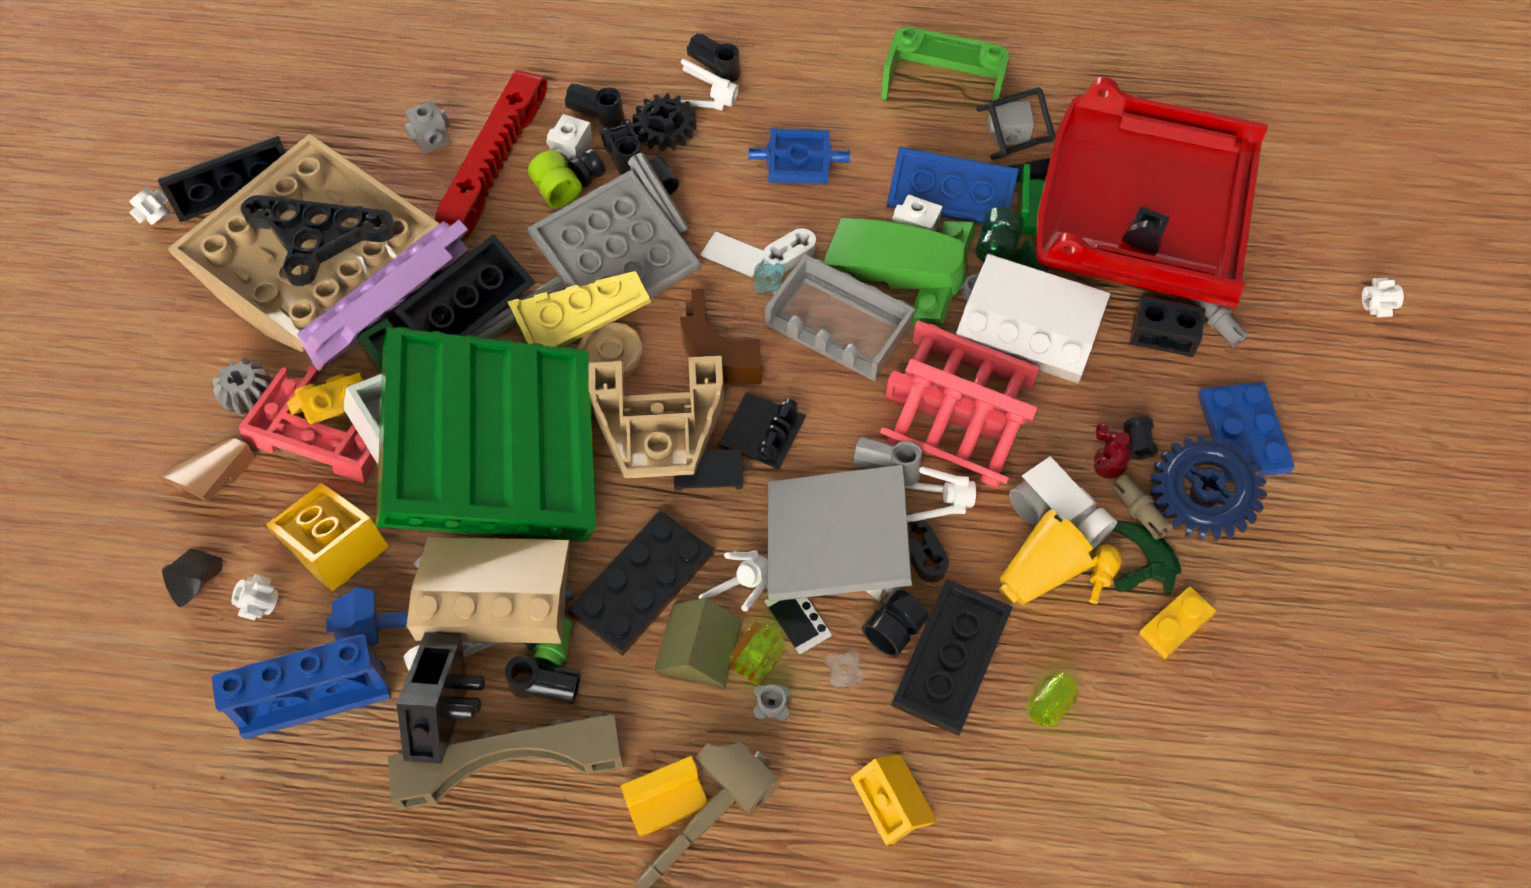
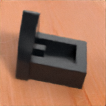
(1146, 230)
(188, 575)

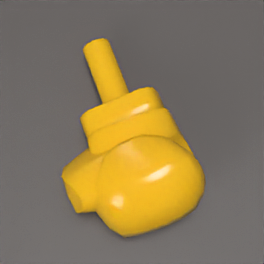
(1104, 571)

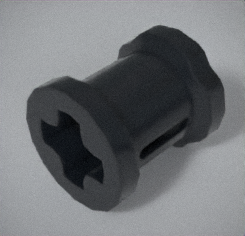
(1141, 437)

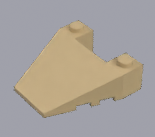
(657, 431)

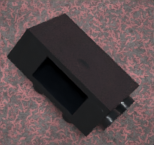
(435, 698)

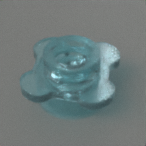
(762, 271)

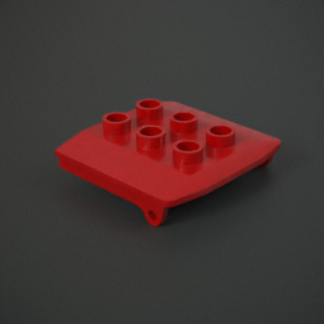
(1159, 156)

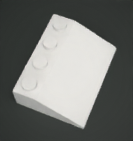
(1034, 316)

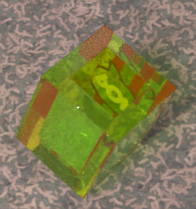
(757, 653)

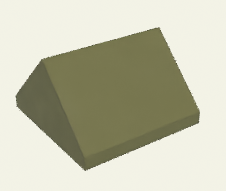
(698, 642)

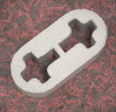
(787, 249)

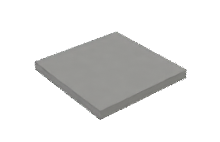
(614, 234)
(838, 533)

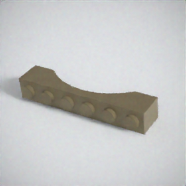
(584, 744)

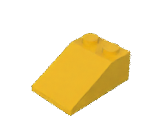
(328, 535)

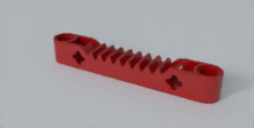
(509, 116)

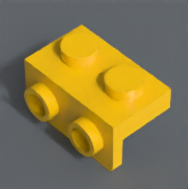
(323, 400)

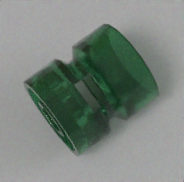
(999, 234)

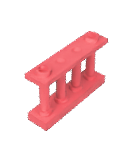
(958, 349)
(985, 401)

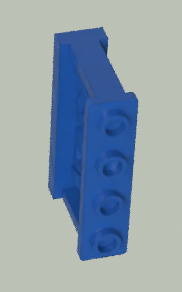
(301, 686)

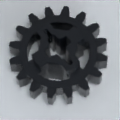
(664, 122)

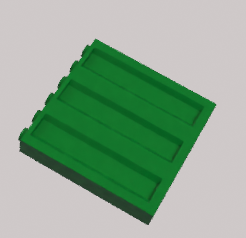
(485, 437)

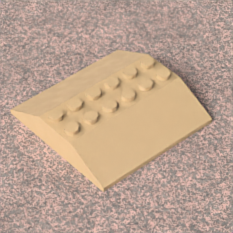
(246, 262)

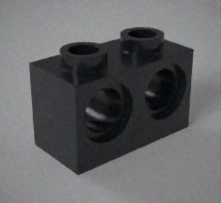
(1167, 326)

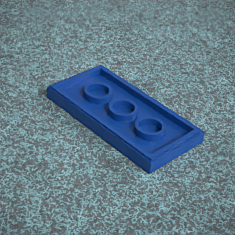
(960, 185)

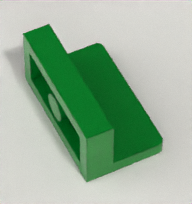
(1029, 199)

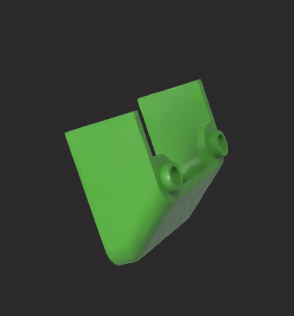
(946, 52)

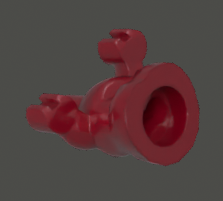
(1113, 457)

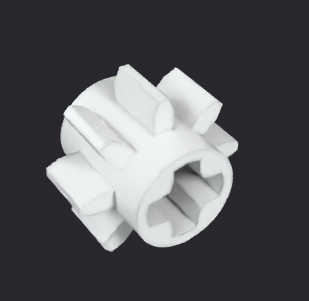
(149, 205)
(1382, 297)
(254, 597)

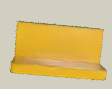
(664, 796)
(892, 798)

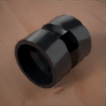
(898, 619)

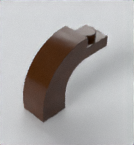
(739, 357)

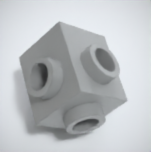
(427, 127)

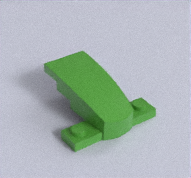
(906, 260)

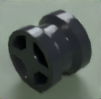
(587, 167)

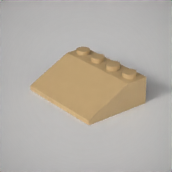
(491, 589)

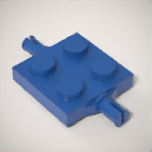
(799, 156)

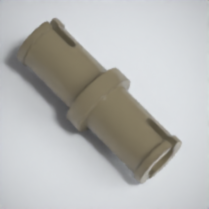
(1142, 507)

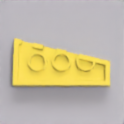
(579, 310)

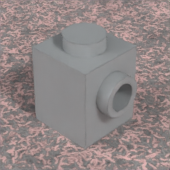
(1015, 122)

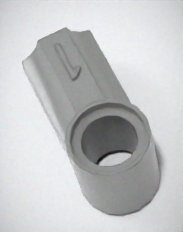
(878, 454)

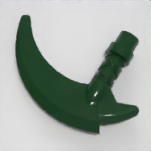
(1162, 560)

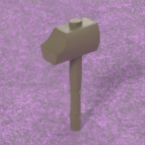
(742, 780)

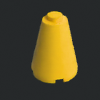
(1046, 560)

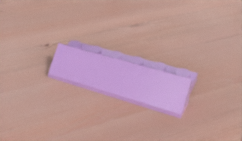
(382, 293)

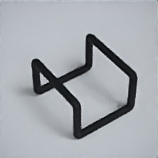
(991, 107)

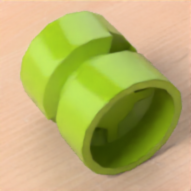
(554, 179)

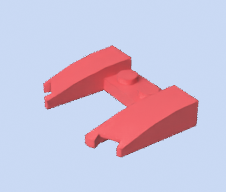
(273, 427)

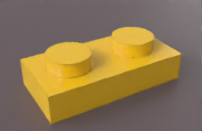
(1177, 622)

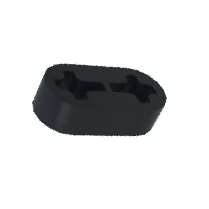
(930, 547)

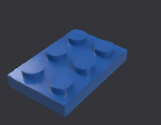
(1248, 420)

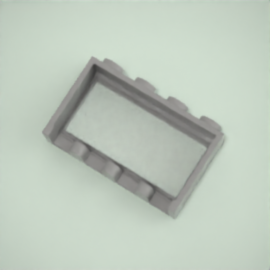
(839, 316)

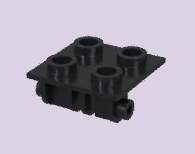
(763, 429)

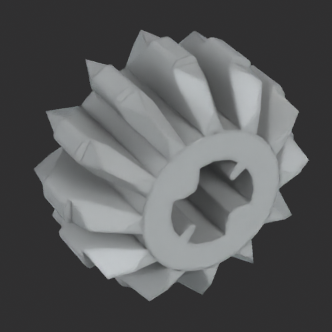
(240, 385)

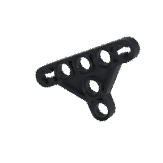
(330, 234)

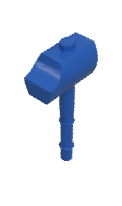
(357, 615)

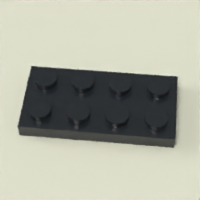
(641, 582)
(952, 657)

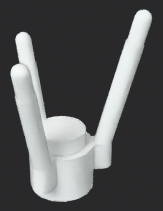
(722, 90)
(958, 493)
(750, 573)

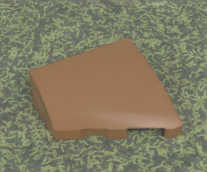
(209, 469)

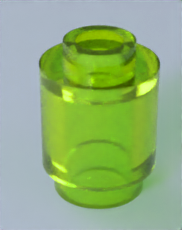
(1052, 699)

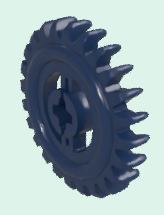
(1197, 511)

